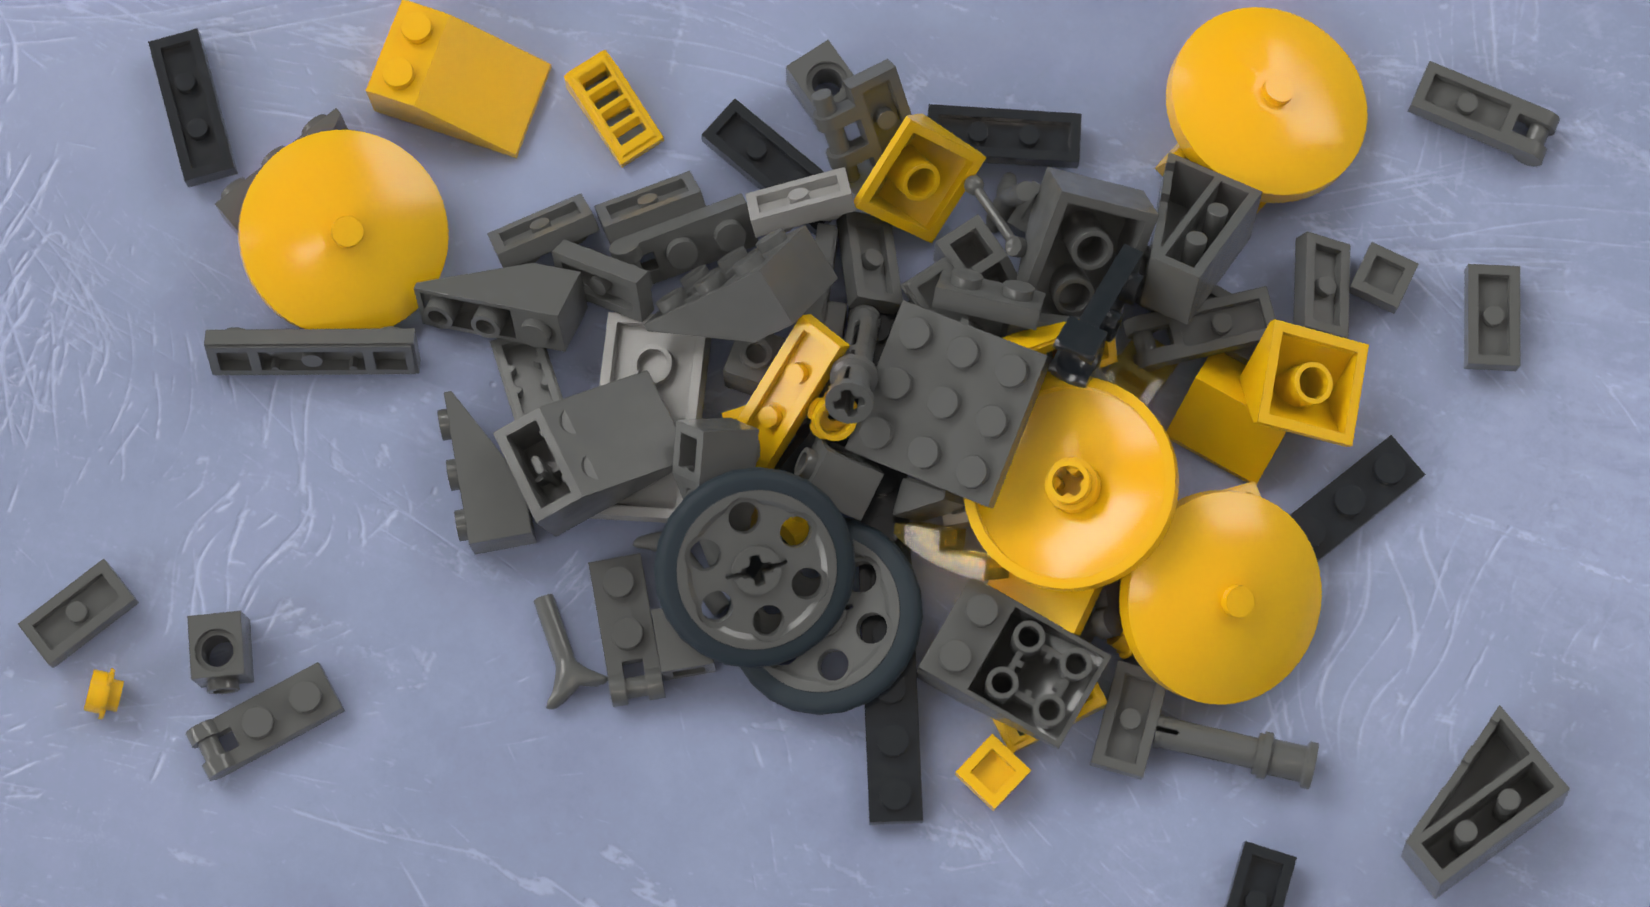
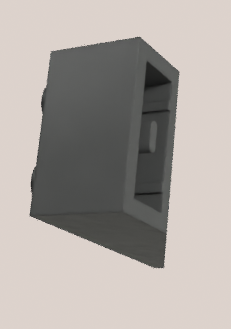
(749, 291)
(589, 450)
(1012, 664)

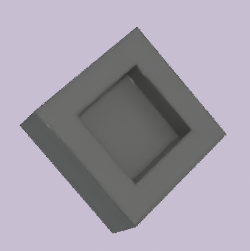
(1383, 277)

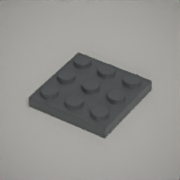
(950, 404)

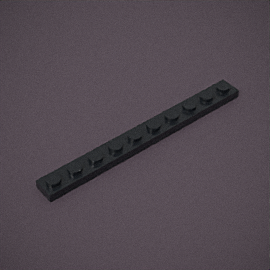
(892, 715)

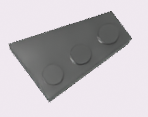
(1196, 237)
(1484, 807)

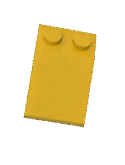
(456, 79)

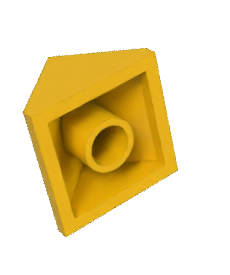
(919, 177)
(1305, 382)
(1219, 425)

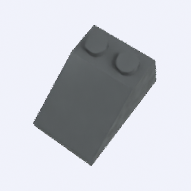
(1077, 236)

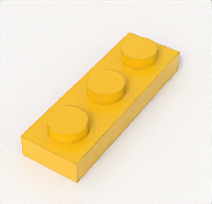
(791, 385)

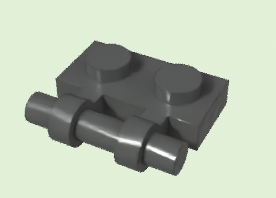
(876, 105)

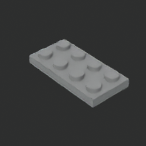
(680, 374)

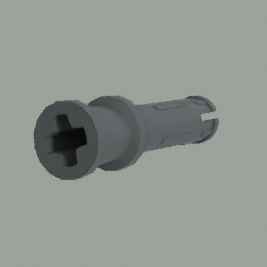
(854, 373)
(1261, 753)

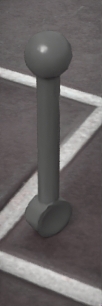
(1015, 245)

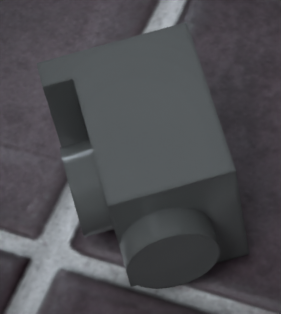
(675, 655)

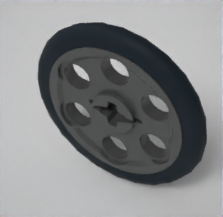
(706, 517)
(870, 666)

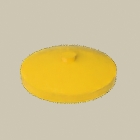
(1267, 102)
(342, 231)
(1083, 490)
(1223, 599)

